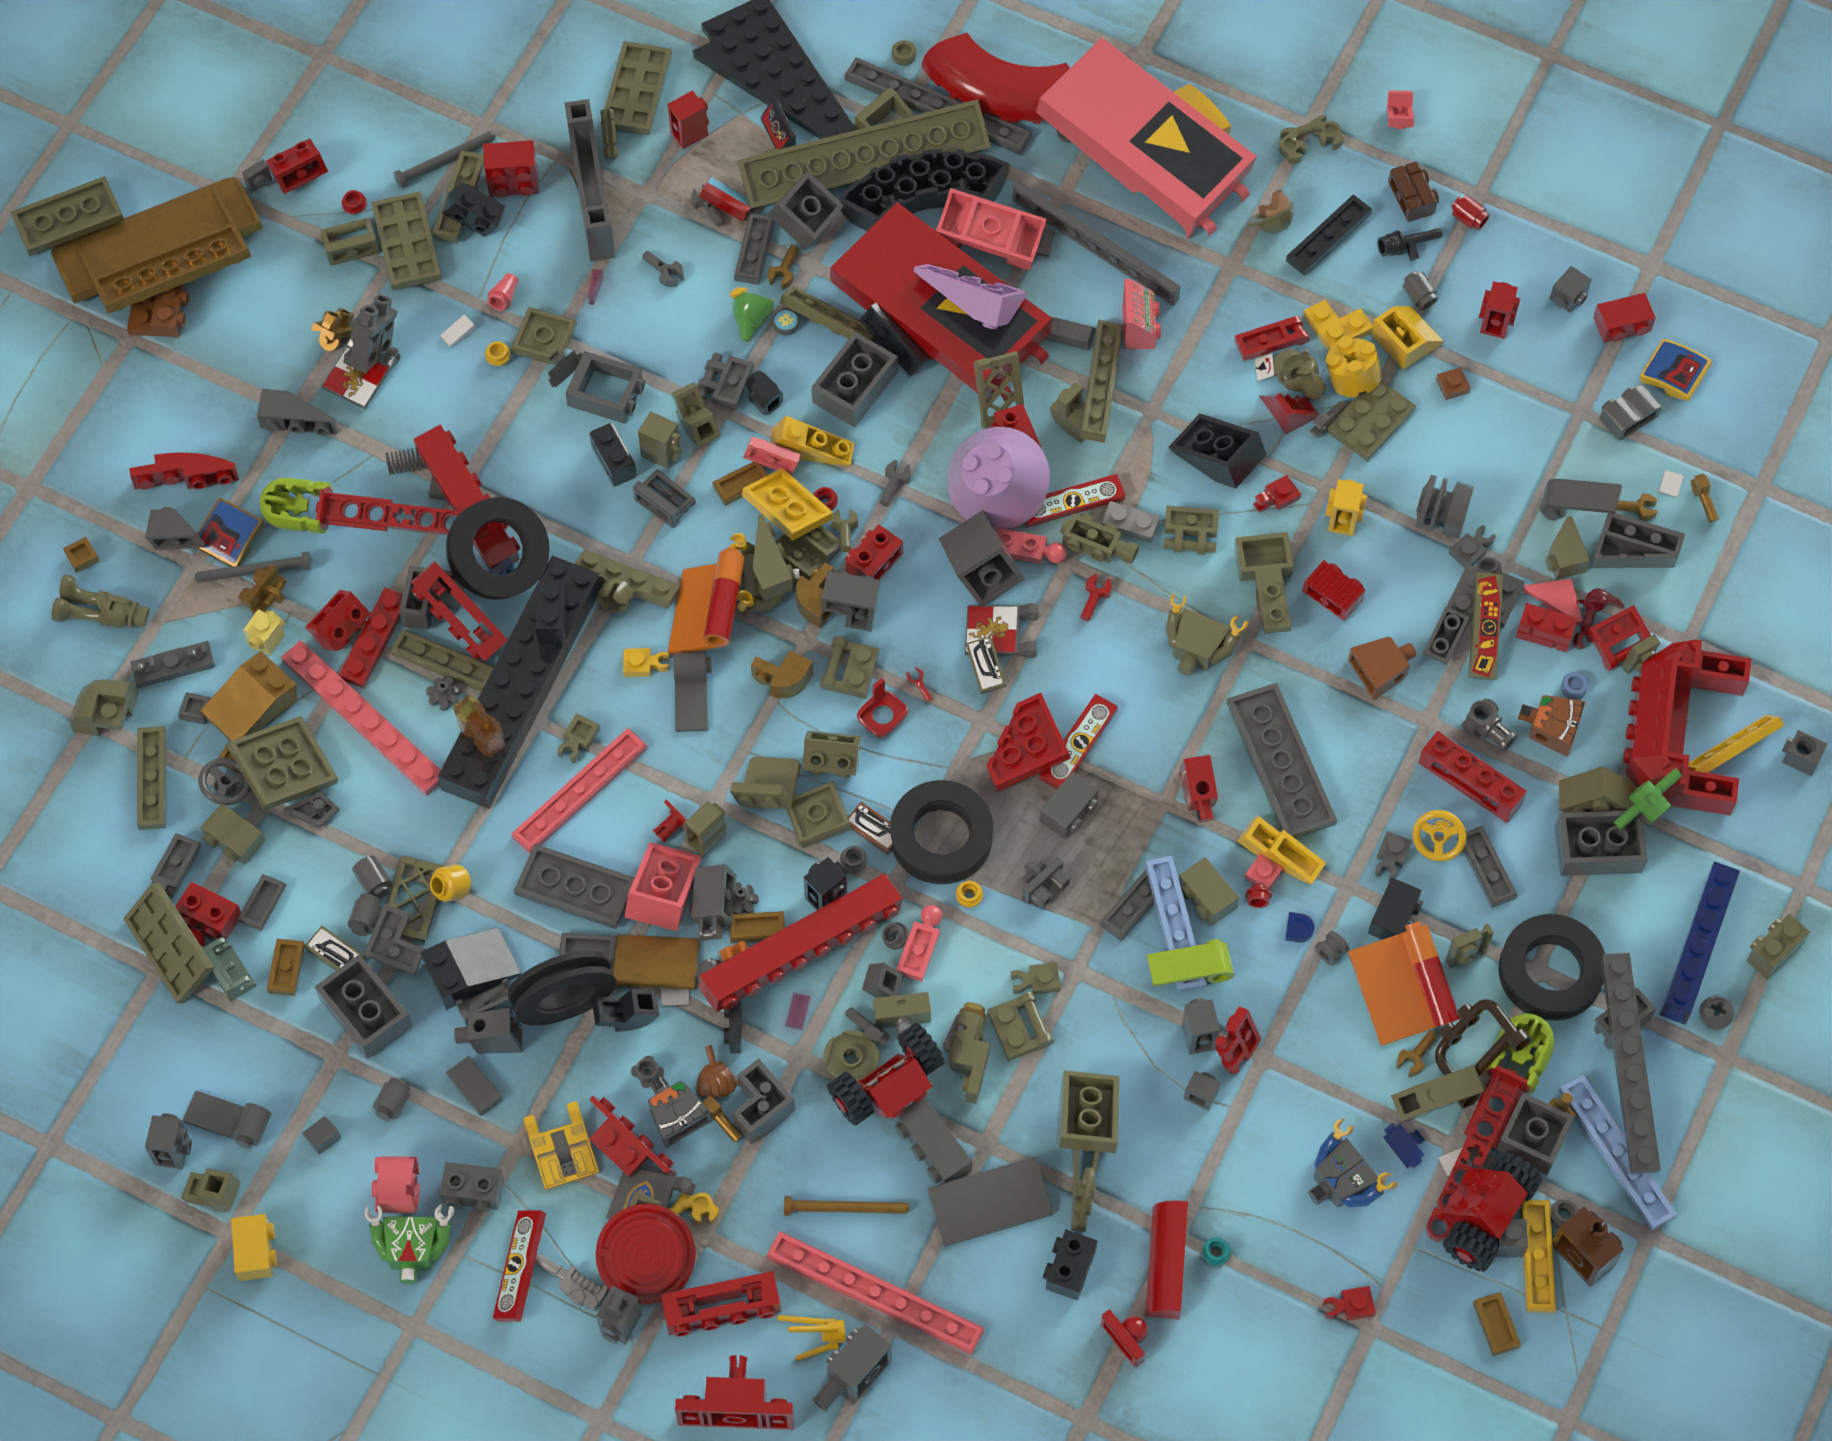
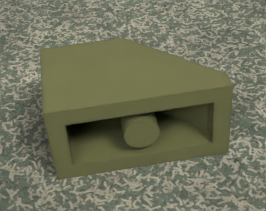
(1567, 552)

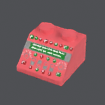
(1139, 316)

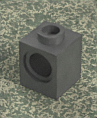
(1811, 745)

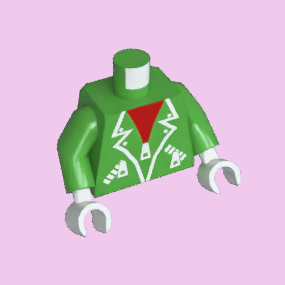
(410, 1241)

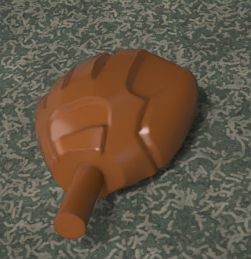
(715, 1078)

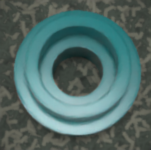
(1216, 1243)

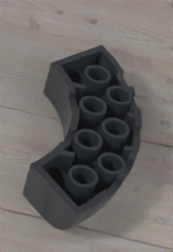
(922, 183)

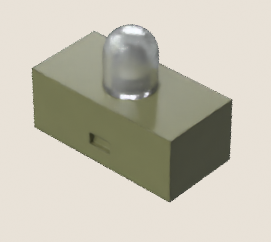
(902, 1010)

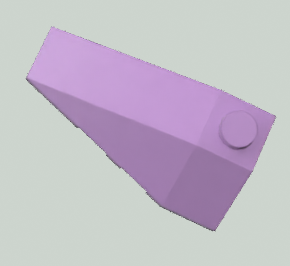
(983, 302)

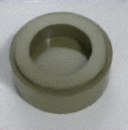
(903, 53)

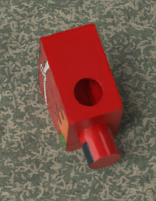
(1198, 776)

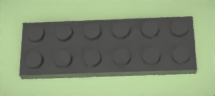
(1281, 761)

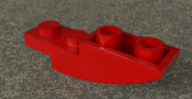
(193, 468)

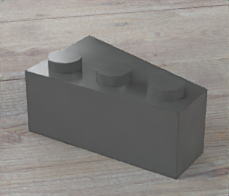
(1636, 544)

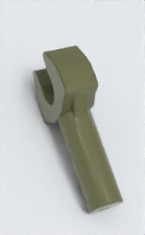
(845, 528)

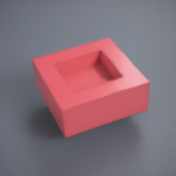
(1263, 872)

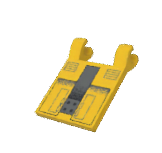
(562, 1152)

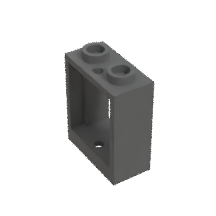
(618, 412)

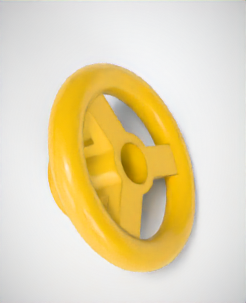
(1444, 827)

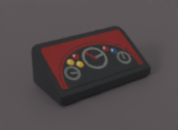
(778, 126)

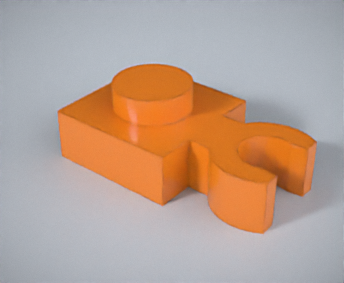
(731, 951)

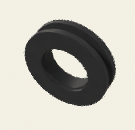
(532, 537)
(948, 797)
(561, 987)
(1535, 999)

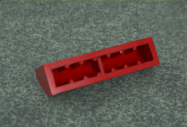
(1166, 1259)

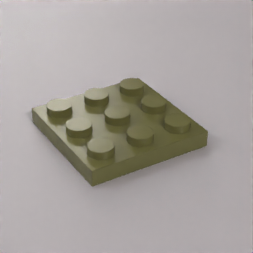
(282, 763)

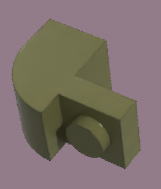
(1069, 410)
(694, 416)
(212, 1189)

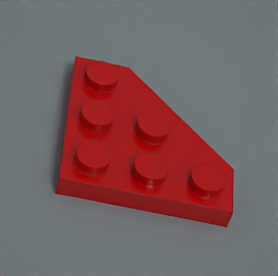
(1027, 744)

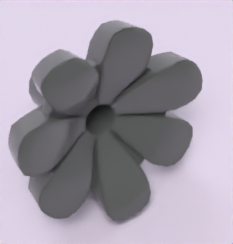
(443, 693)
(744, 899)

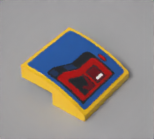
(1675, 369)

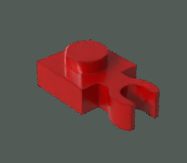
(1355, 1303)

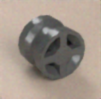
(1332, 948)

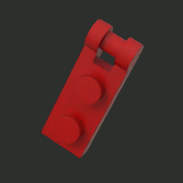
(1271, 338)

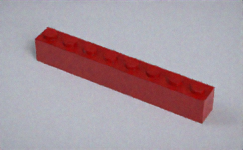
(800, 943)

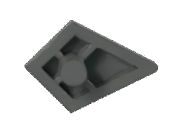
(314, 809)

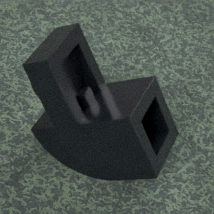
(626, 1013)

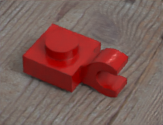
(1278, 493)

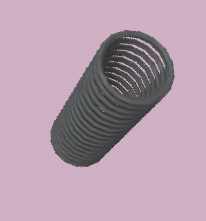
(405, 461)

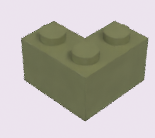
(1595, 792)

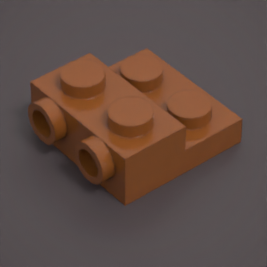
(159, 314)

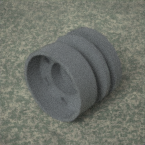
(1444, 506)

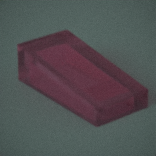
(595, 284)
(798, 1011)

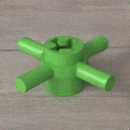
(1648, 800)

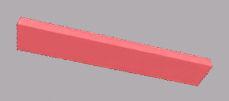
(579, 790)

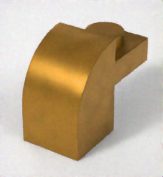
(810, 595)
(783, 680)

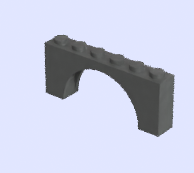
(589, 180)

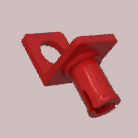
(670, 824)

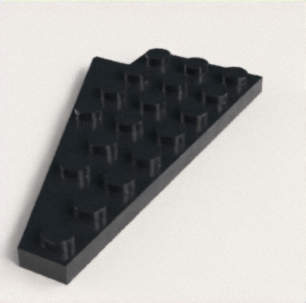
(764, 59)

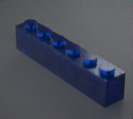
(1699, 943)

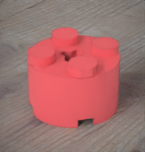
(396, 1184)

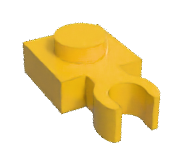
(639, 662)

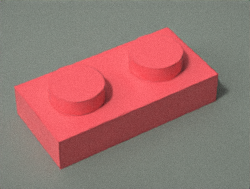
(771, 455)

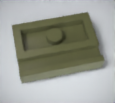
(1466, 946)

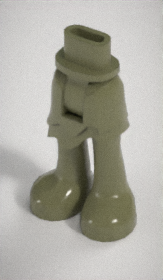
(112, 612)

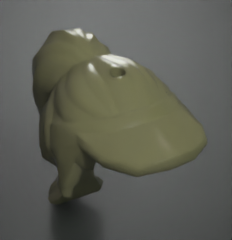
(1299, 373)

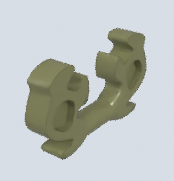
(1328, 130)

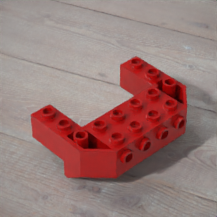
(1661, 720)

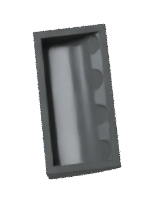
(989, 1201)

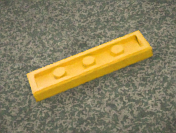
(1736, 744)
(1538, 1258)

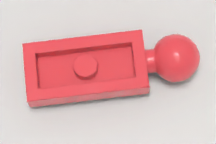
(1031, 547)
(920, 944)

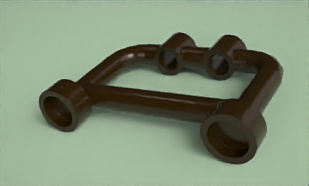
(1468, 1017)

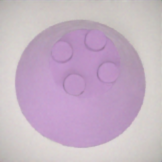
(999, 474)

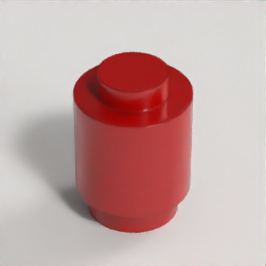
(1470, 212)

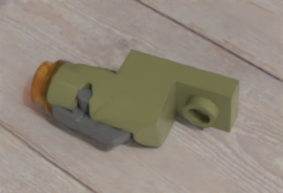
(967, 1050)

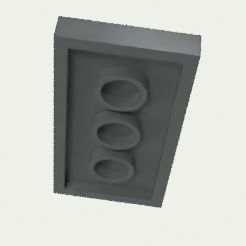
(574, 886)

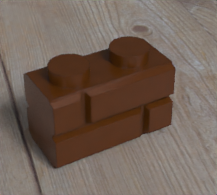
(1413, 191)

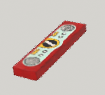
(1079, 499)
(1081, 739)
(519, 1266)

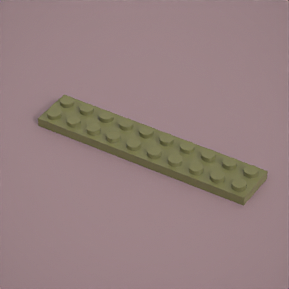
(851, 155)

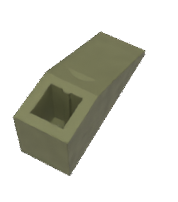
(769, 569)
(1437, 1093)

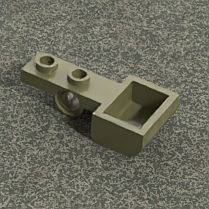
(1267, 561)

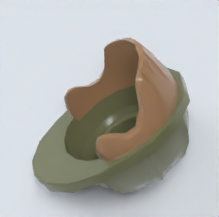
(1274, 216)

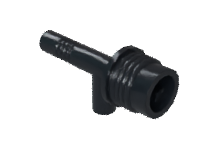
(1396, 243)

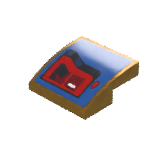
(229, 533)

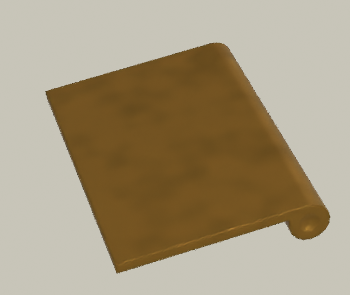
(656, 961)

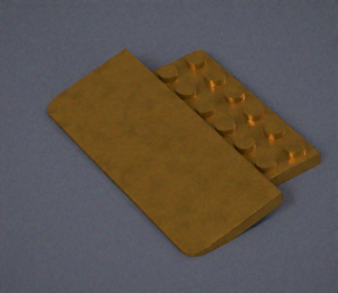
(160, 246)

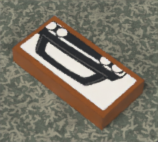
(871, 827)

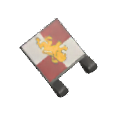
(356, 385)
(1003, 626)

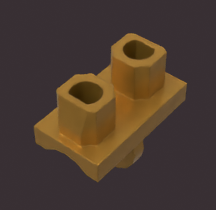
(334, 328)
(266, 590)

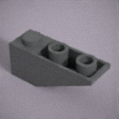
(288, 412)

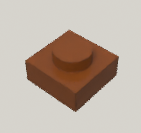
(1453, 383)

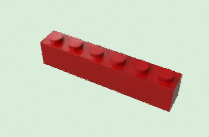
(463, 490)

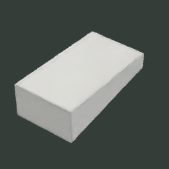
(457, 331)

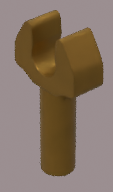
(783, 269)
(1701, 487)
(1638, 507)
(1416, 1055)
(1564, 1103)
(718, 1115)

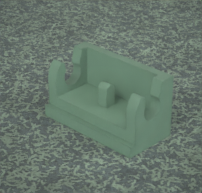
(228, 969)

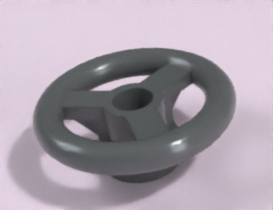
(223, 793)

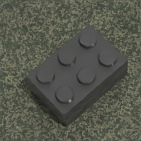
(854, 379)
(1594, 845)
(363, 1006)

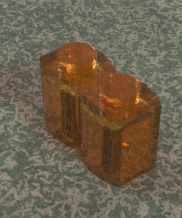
(479, 726)

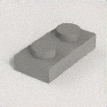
(1132, 521)

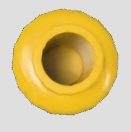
(450, 883)

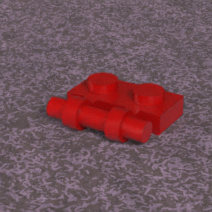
(1240, 1041)

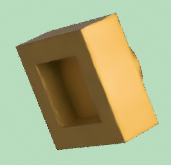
(81, 554)

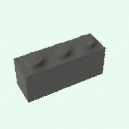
(933, 1142)

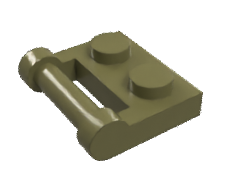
(858, 669)
(1011, 1028)

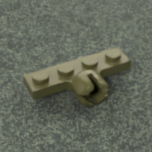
(624, 583)

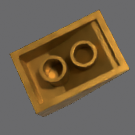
(250, 698)

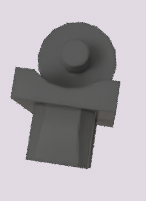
(1036, 889)

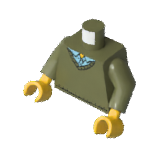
(749, 595)

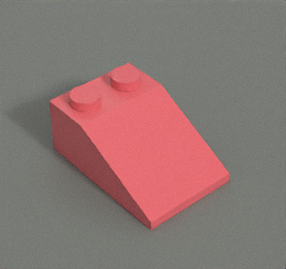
(662, 886)

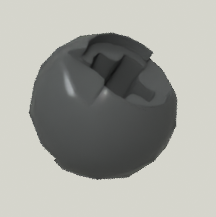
(1726, 1012)

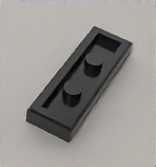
(893, 339)

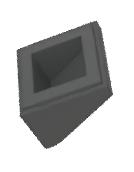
(322, 1135)

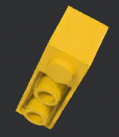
(812, 442)

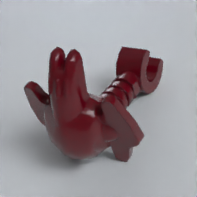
(1594, 601)

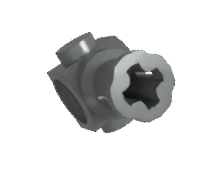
(1488, 727)

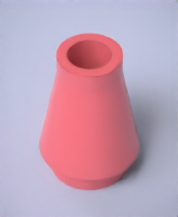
(502, 293)

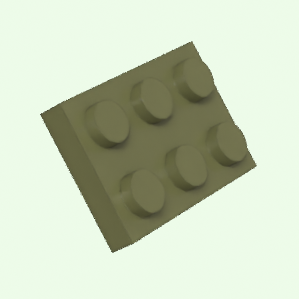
(1371, 420)

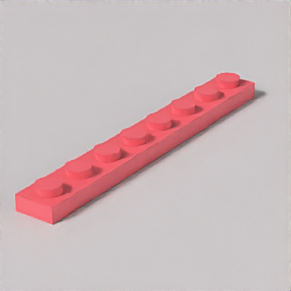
(362, 717)

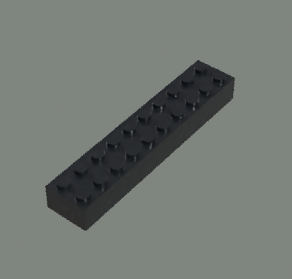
(519, 687)

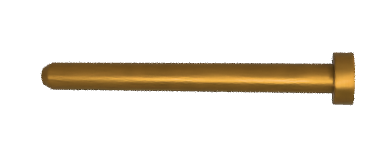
(843, 1206)

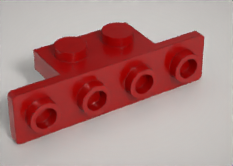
(623, 1145)

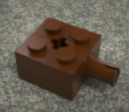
(1588, 1245)

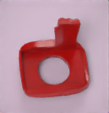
(881, 698)

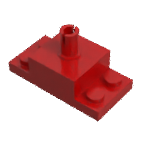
(735, 1403)

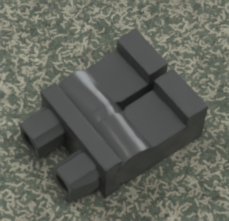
(371, 334)

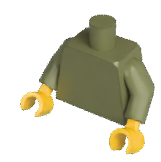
(1199, 639)

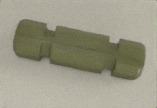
(609, 133)

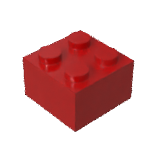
(511, 168)

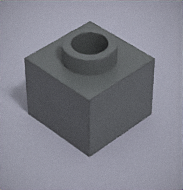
(882, 980)
(1202, 1090)

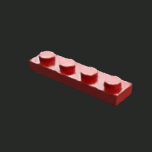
(373, 639)

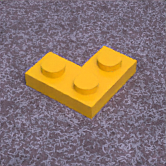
(1331, 328)

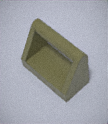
(881, 108)
(349, 248)

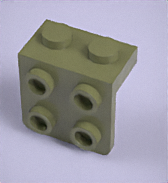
(768, 783)

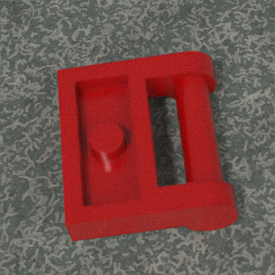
(1615, 630)

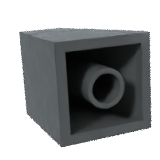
(981, 559)

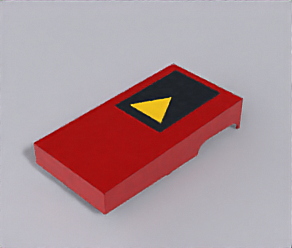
(882, 272)

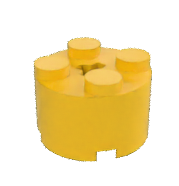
(1353, 366)

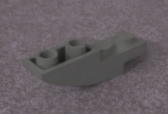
(1453, 619)

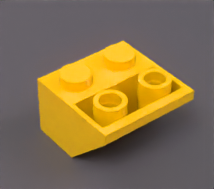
(1404, 335)

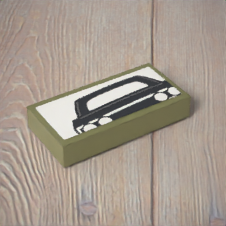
(986, 665)
(331, 949)

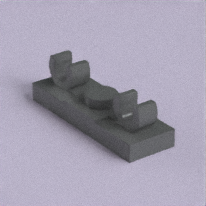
(172, 664)

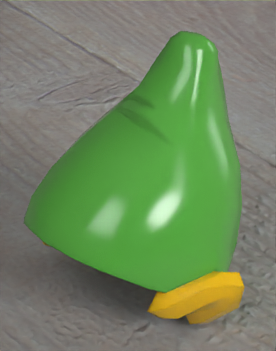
(750, 311)

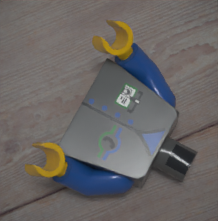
(1345, 1174)

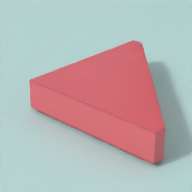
(1557, 597)

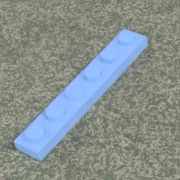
(1612, 1147)

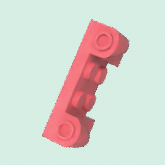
(991, 228)

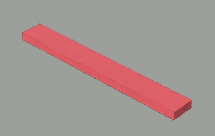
(875, 1293)

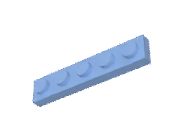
(1171, 911)

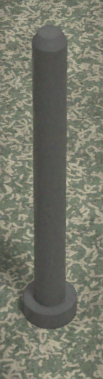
(402, 177)
(249, 569)

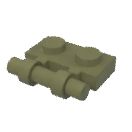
(1191, 522)

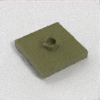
(543, 335)
(818, 815)

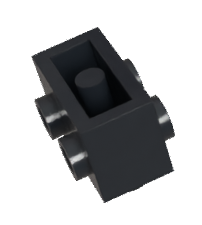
(473, 209)
(825, 883)
(1071, 1264)

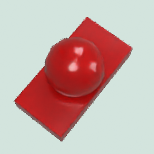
(1126, 1335)

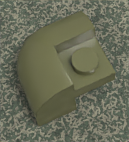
(103, 705)

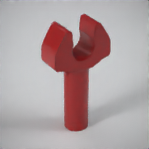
(1095, 595)

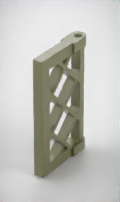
(996, 364)
(398, 882)

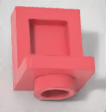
(1400, 109)

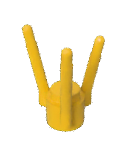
(831, 1331)

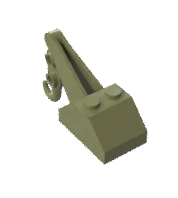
(1089, 1123)

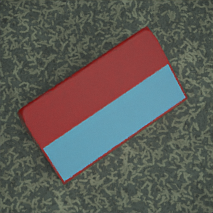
(725, 198)

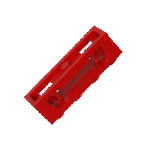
(488, 643)
(1472, 776)
(761, 1295)

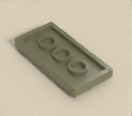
(67, 215)

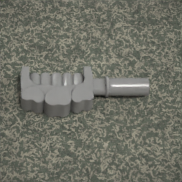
(576, 1286)

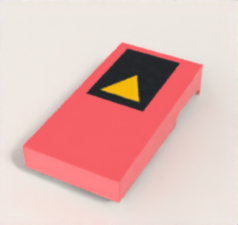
(1147, 136)

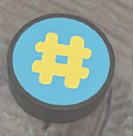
(785, 322)

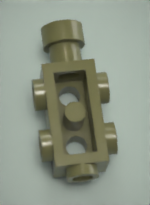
(1096, 539)

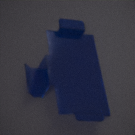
(1405, 1144)

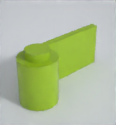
(1192, 963)

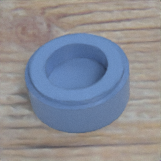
(1574, 685)

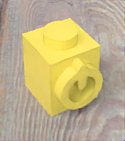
(264, 631)

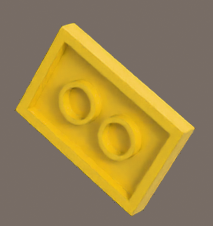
(787, 504)

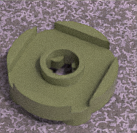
(842, 1046)

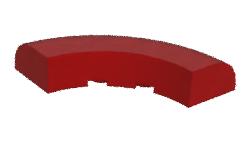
(999, 86)

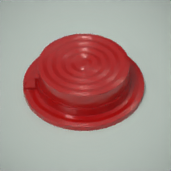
(645, 1252)

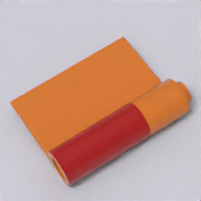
(707, 604)
(1404, 984)

